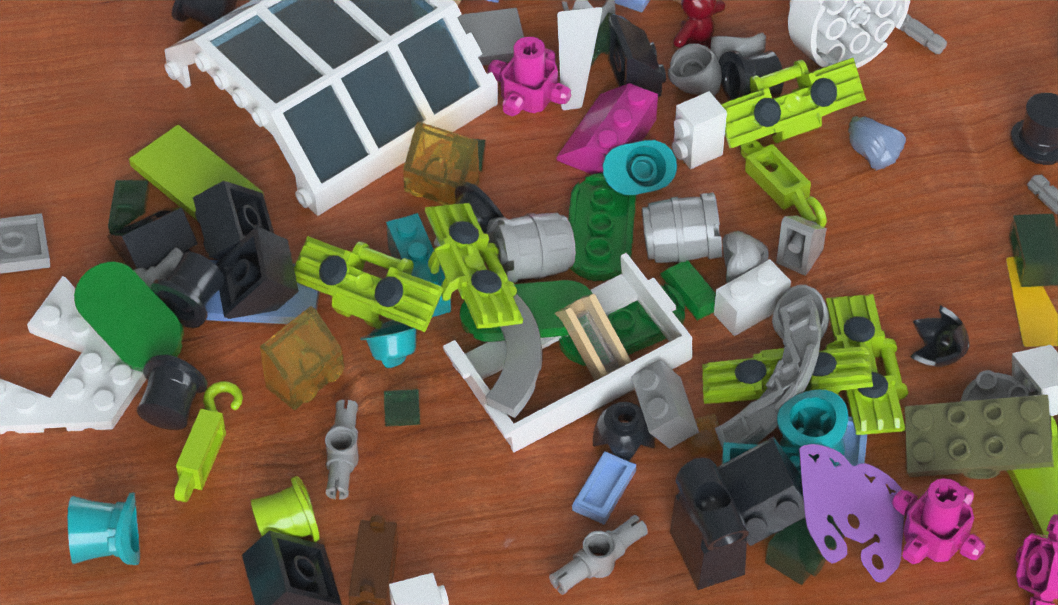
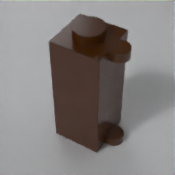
(373, 562)

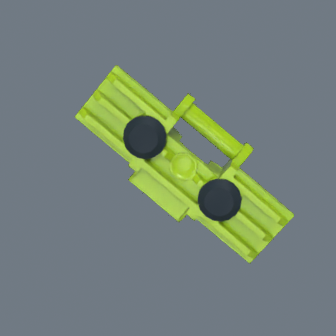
(795, 112)
(462, 259)
(365, 295)
(856, 325)
(748, 377)

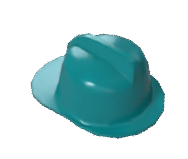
(639, 167)
(392, 343)

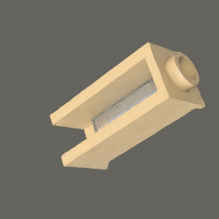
(594, 336)

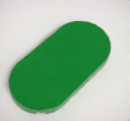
(601, 228)
(542, 300)
(127, 314)
(632, 327)

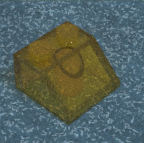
(439, 163)
(301, 359)

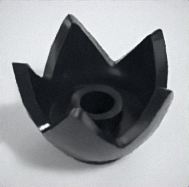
(944, 339)
(622, 437)

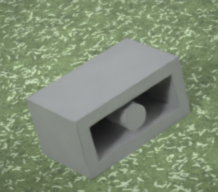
(664, 404)

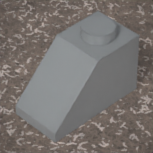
(800, 243)

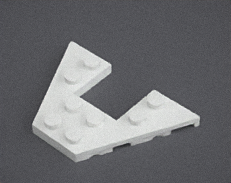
(92, 391)

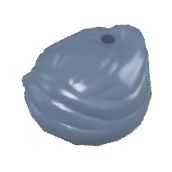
(876, 141)

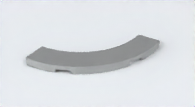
(520, 366)
(789, 378)

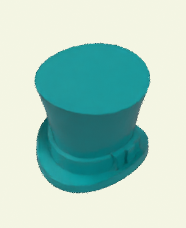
(814, 418)
(103, 530)

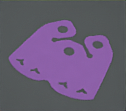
(846, 492)

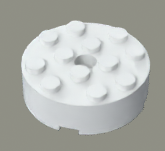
(844, 28)

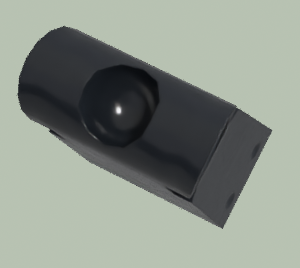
(708, 525)

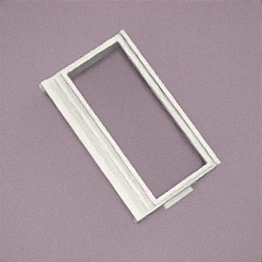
(612, 296)

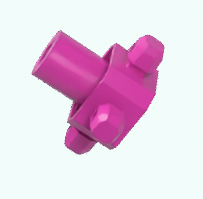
(529, 78)
(938, 522)
(1039, 565)

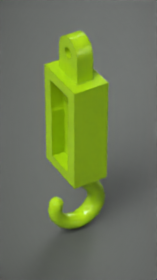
(785, 184)
(204, 441)

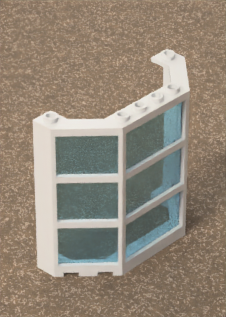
(342, 81)

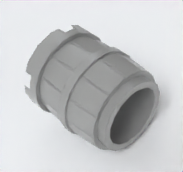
(682, 229)
(533, 245)

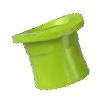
(286, 512)

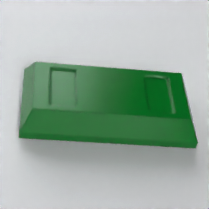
(696, 292)

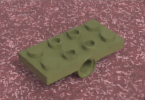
(979, 436)

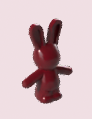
(699, 25)

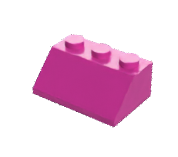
(613, 120)

